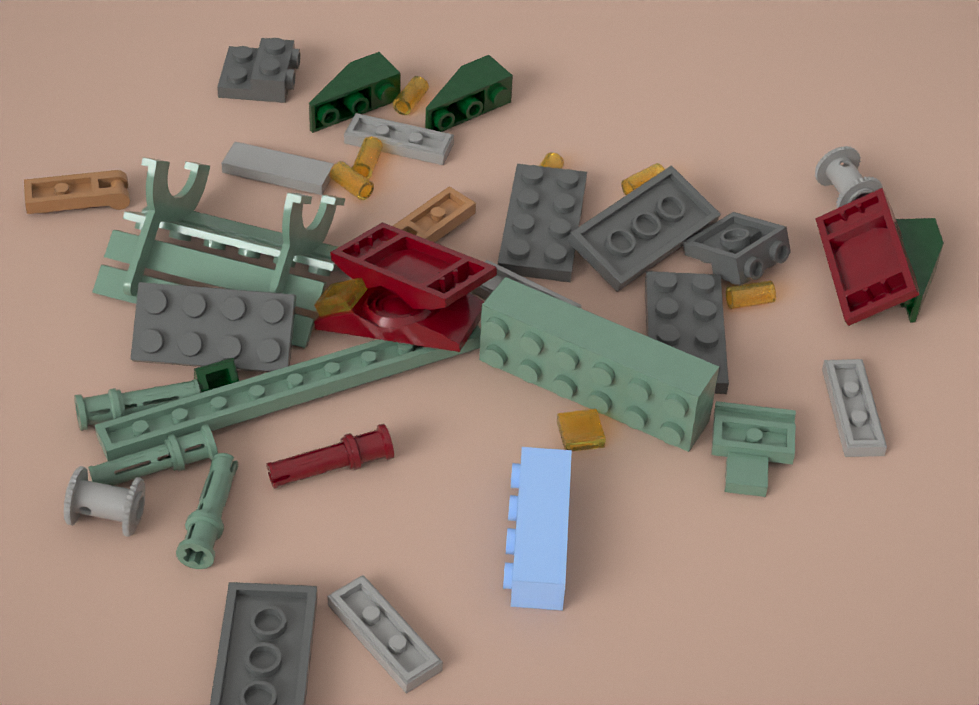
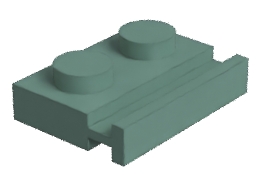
(754, 431)

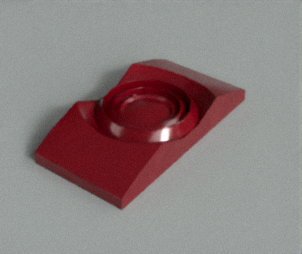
(867, 257)
(411, 267)
(389, 318)

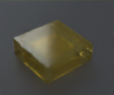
(340, 296)
(581, 430)

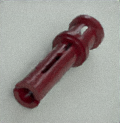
(349, 452)

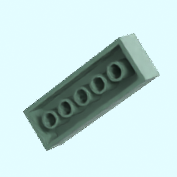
(597, 363)

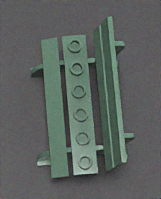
(178, 216)

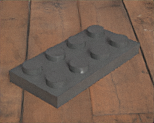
(539, 219)
(643, 228)
(689, 316)
(212, 325)
(265, 645)

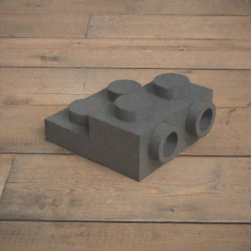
(260, 72)
(740, 247)

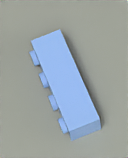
(540, 530)

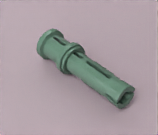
(116, 404)
(172, 446)
(205, 523)

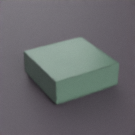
(746, 474)

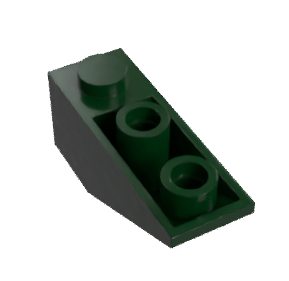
(356, 89)
(470, 93)
(923, 248)

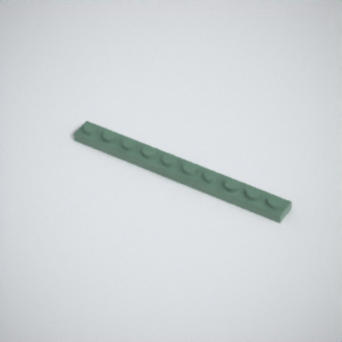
(267, 393)

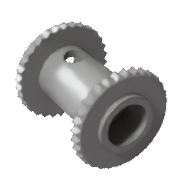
(846, 177)
(104, 501)

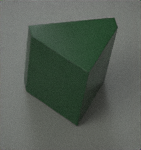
(216, 374)

